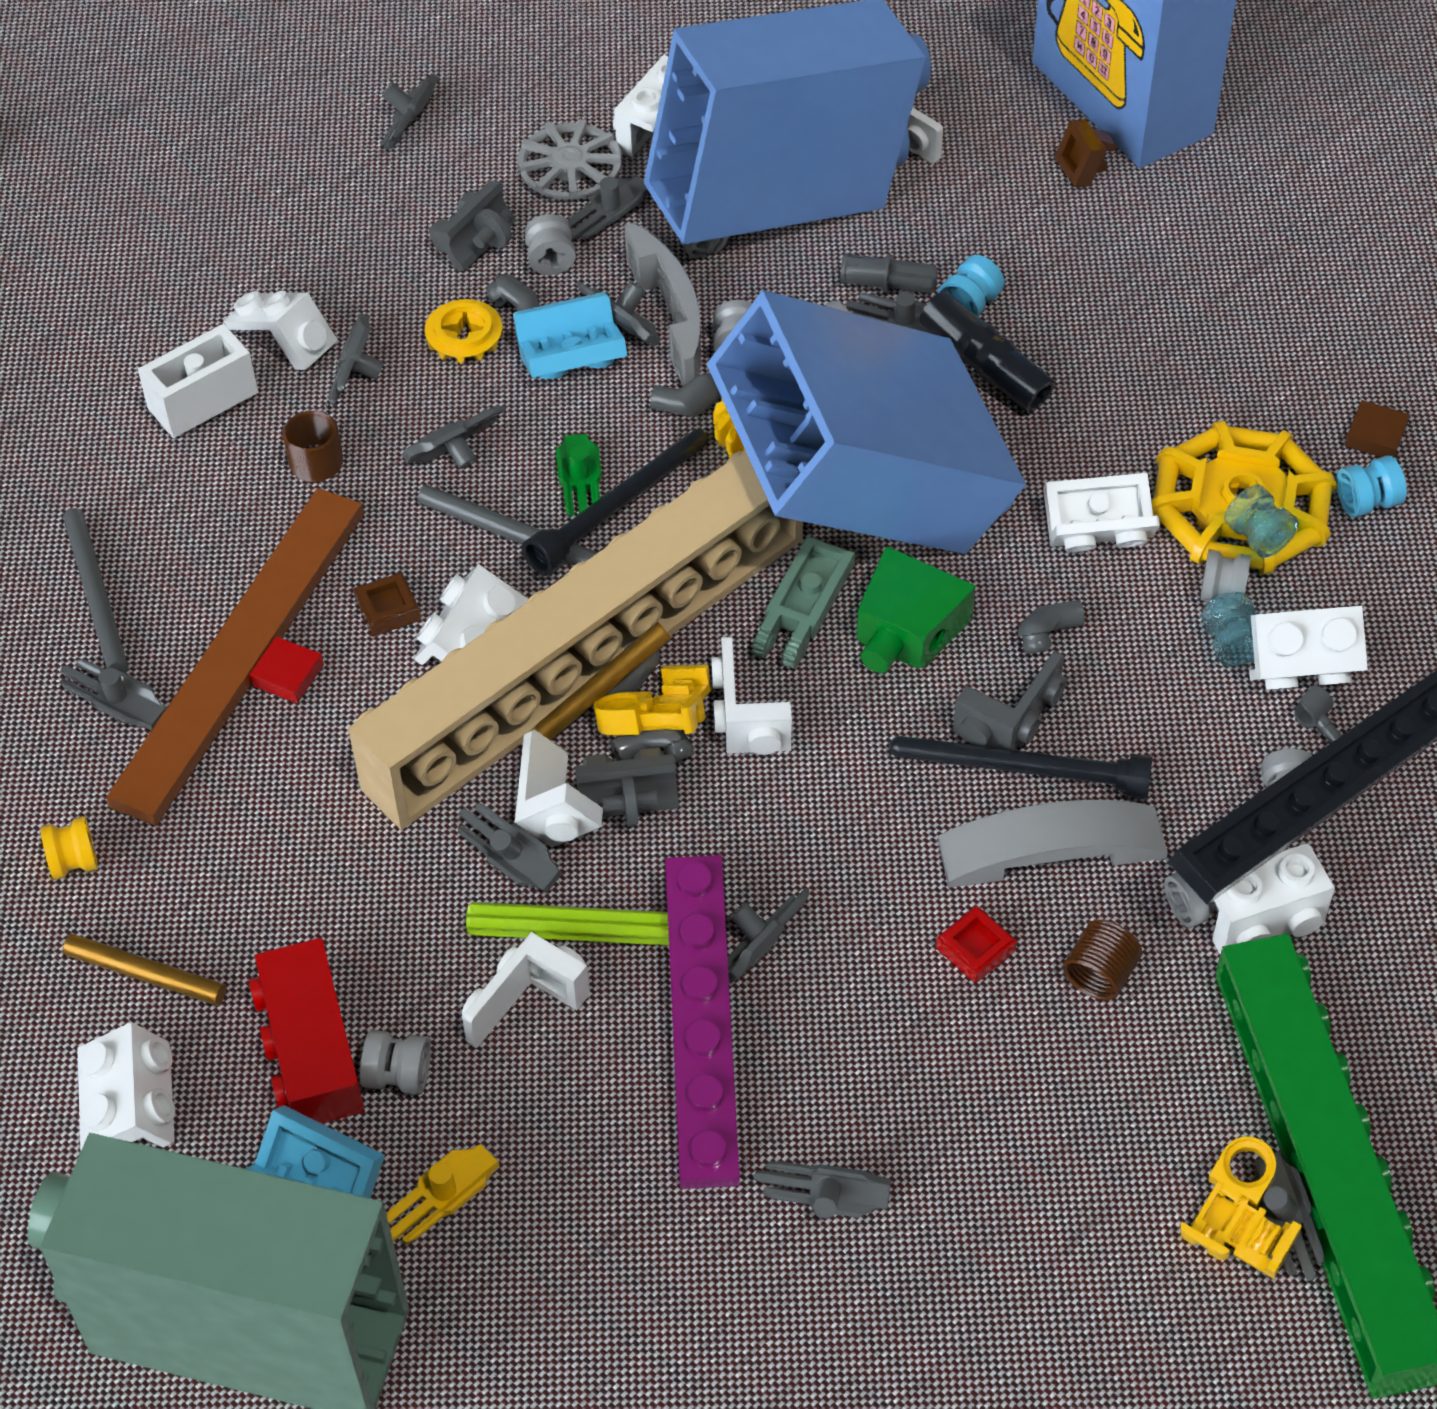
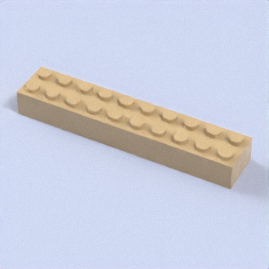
(524, 666)

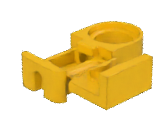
(676, 709)
(1238, 1222)

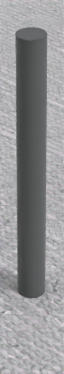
(490, 520)
(95, 590)

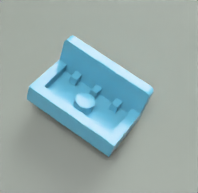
(568, 336)
(316, 1155)

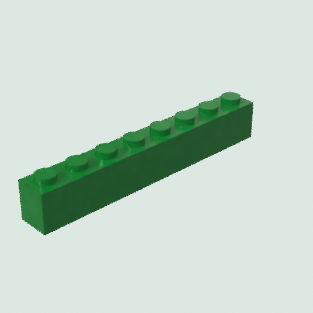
(1326, 1137)

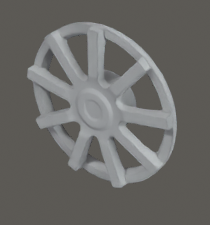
(568, 160)

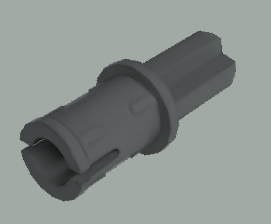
(888, 273)

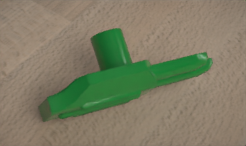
(578, 470)

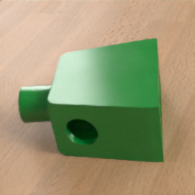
(910, 612)

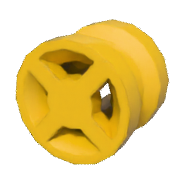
(69, 848)

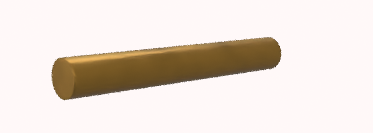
(603, 681)
(144, 969)

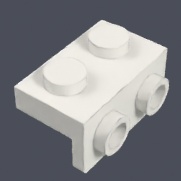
(638, 111)
(1099, 511)
(469, 610)
(1308, 643)
(1276, 899)
(126, 1087)

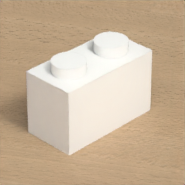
(198, 380)

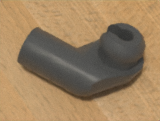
(671, 740)

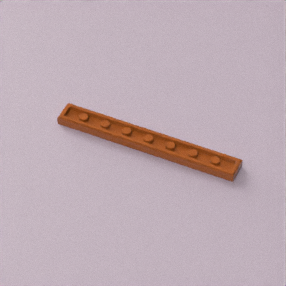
(223, 671)

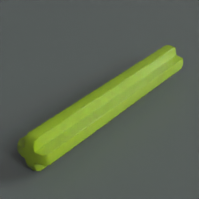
(568, 923)

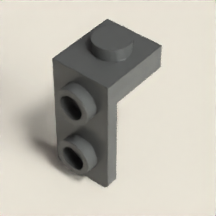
(996, 725)

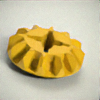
(448, 320)

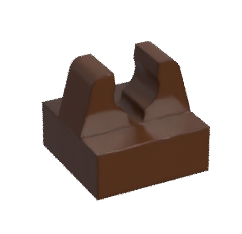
(1083, 152)

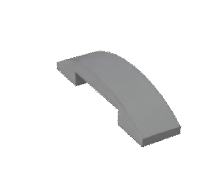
(655, 267)
(1048, 834)

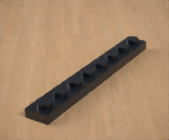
(1309, 793)

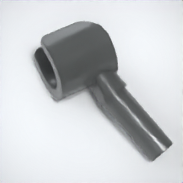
(1312, 712)

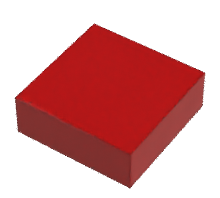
(286, 669)
(976, 944)

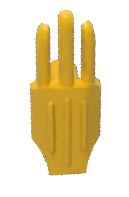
(443, 1189)

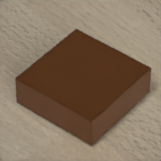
(1377, 429)
(387, 604)

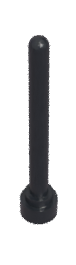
(548, 548)
(1127, 775)

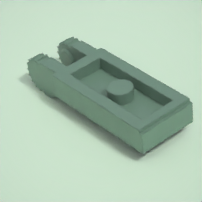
(804, 598)

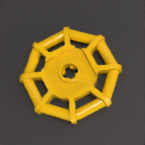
(1242, 461)

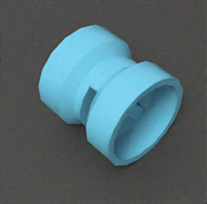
(975, 284)
(1371, 486)

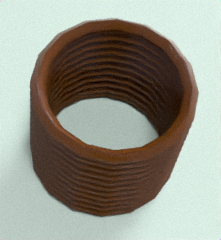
(309, 429)
(1102, 959)

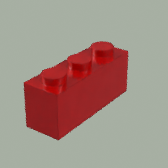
(305, 1032)

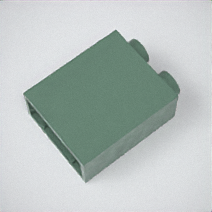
(224, 1273)

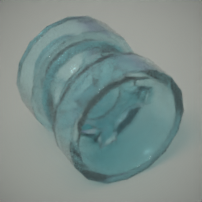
(1261, 521)
(1230, 623)

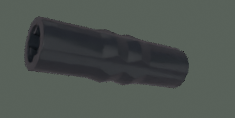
(988, 352)

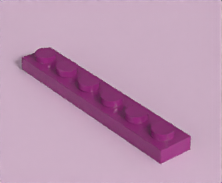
(701, 1023)

